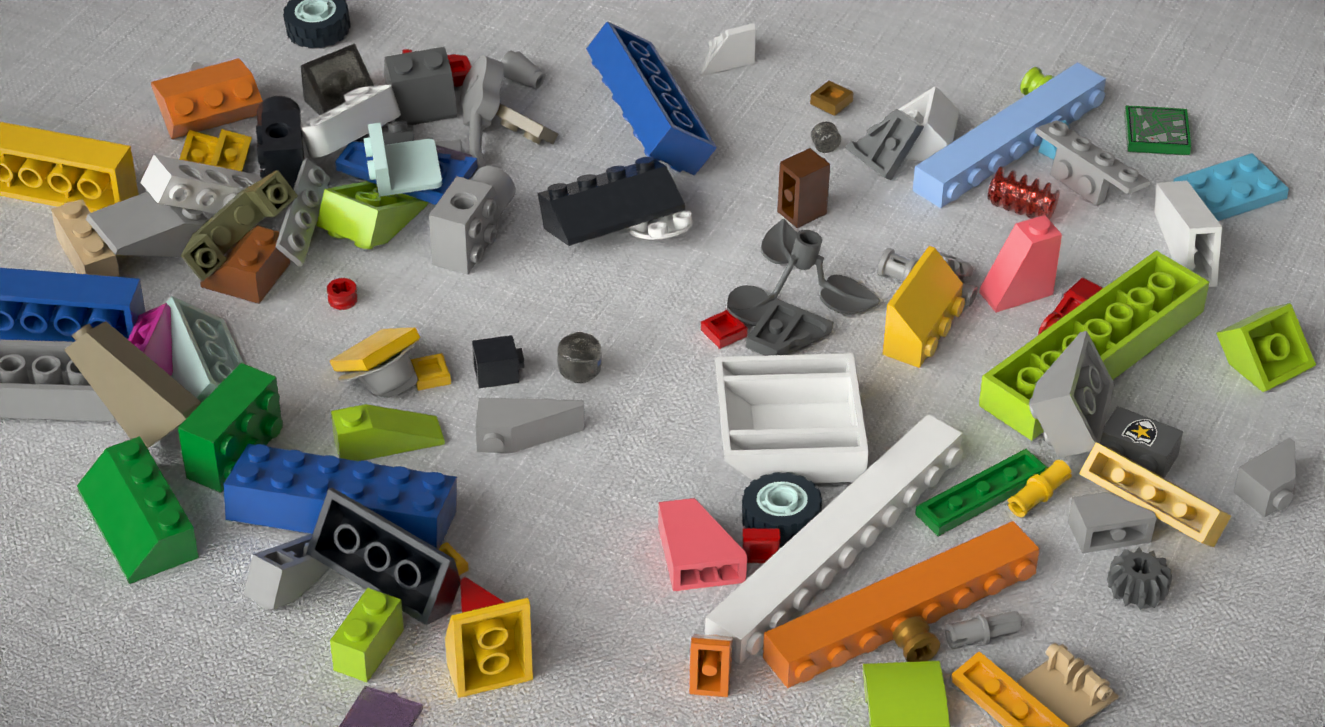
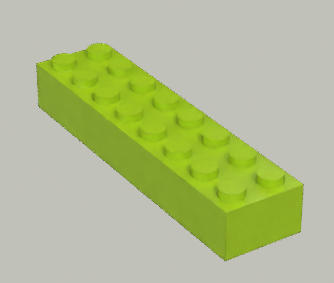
(1123, 323)

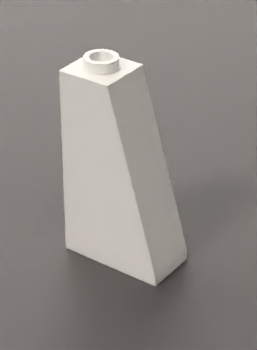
(1189, 229)

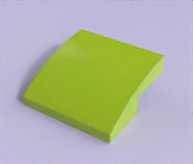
(905, 694)

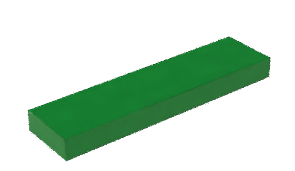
(979, 492)

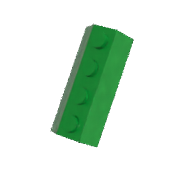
(137, 511)

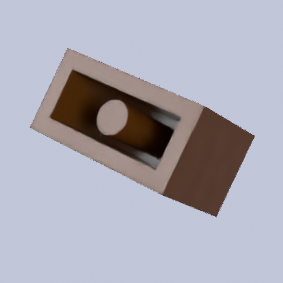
(803, 187)

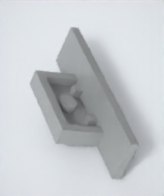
(1086, 166)
(302, 212)

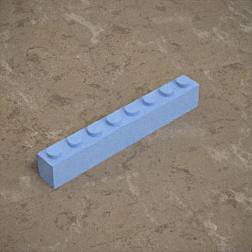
(1007, 135)

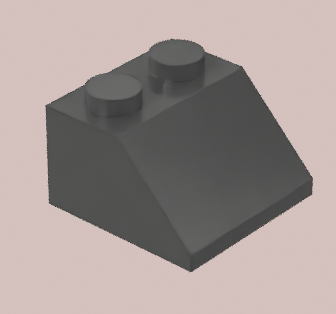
(422, 85)

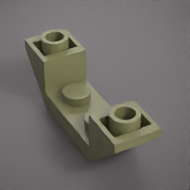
(234, 220)

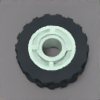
(316, 22)
(780, 503)

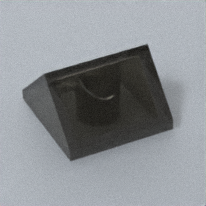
(331, 77)

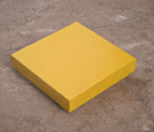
(375, 349)

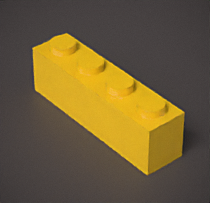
(1156, 494)

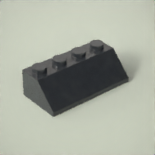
(609, 201)
(384, 557)

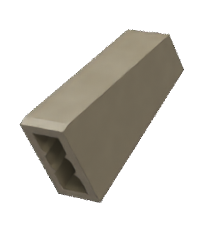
(130, 383)

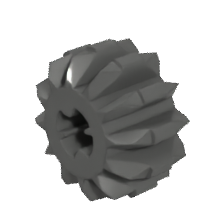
(1139, 578)

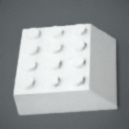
(792, 416)

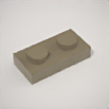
(533, 130)

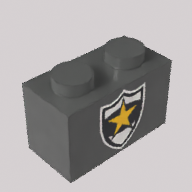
(1142, 440)

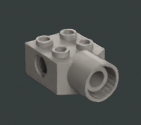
(467, 218)

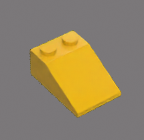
(490, 647)

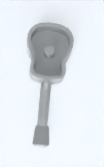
(480, 101)

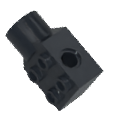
(279, 138)

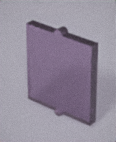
(381, 709)

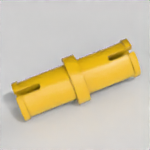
(1039, 488)

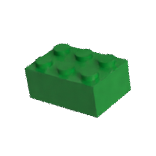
(230, 418)

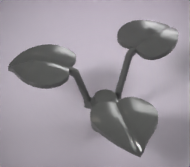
(800, 250)

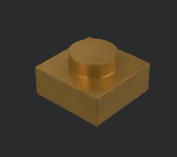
(831, 98)

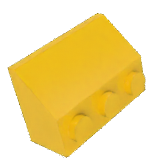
(922, 310)

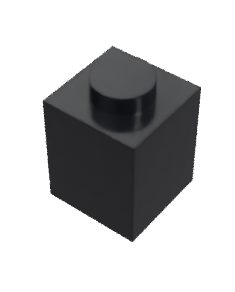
(497, 361)

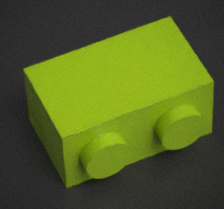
(367, 635)

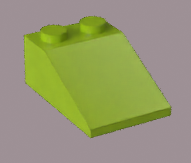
(363, 216)

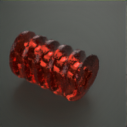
(1021, 196)

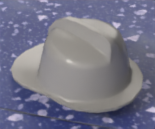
(388, 377)

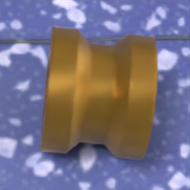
(916, 640)

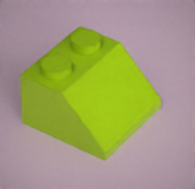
(1267, 347)

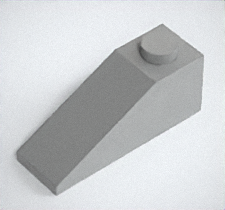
(518, 424)
(282, 574)

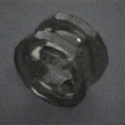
(825, 129)

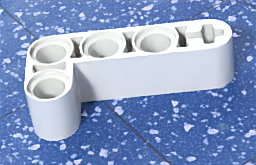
(350, 119)

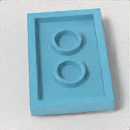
(1236, 186)

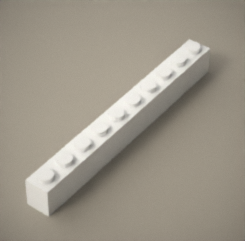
(835, 536)

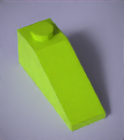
(378, 431)

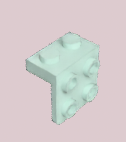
(401, 165)

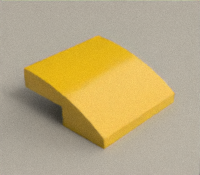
(226, 152)

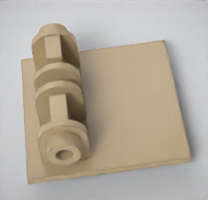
(1068, 687)

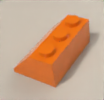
(207, 97)

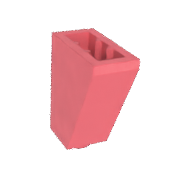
(1024, 266)
(698, 547)

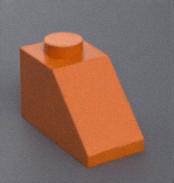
(710, 665)

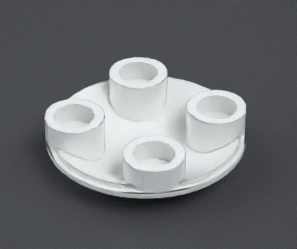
(663, 227)

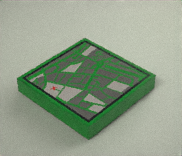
(1157, 130)

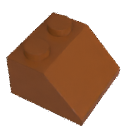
(250, 266)

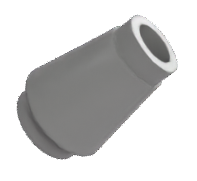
(522, 70)

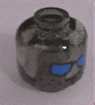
(579, 357)

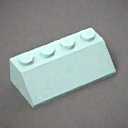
(200, 349)

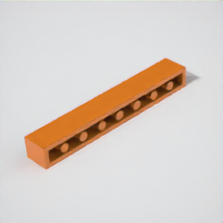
(870, 615)

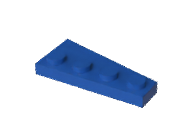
(354, 163)

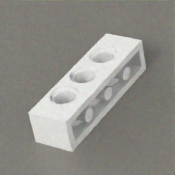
(194, 184)

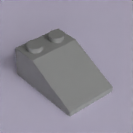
(146, 227)
(1073, 398)

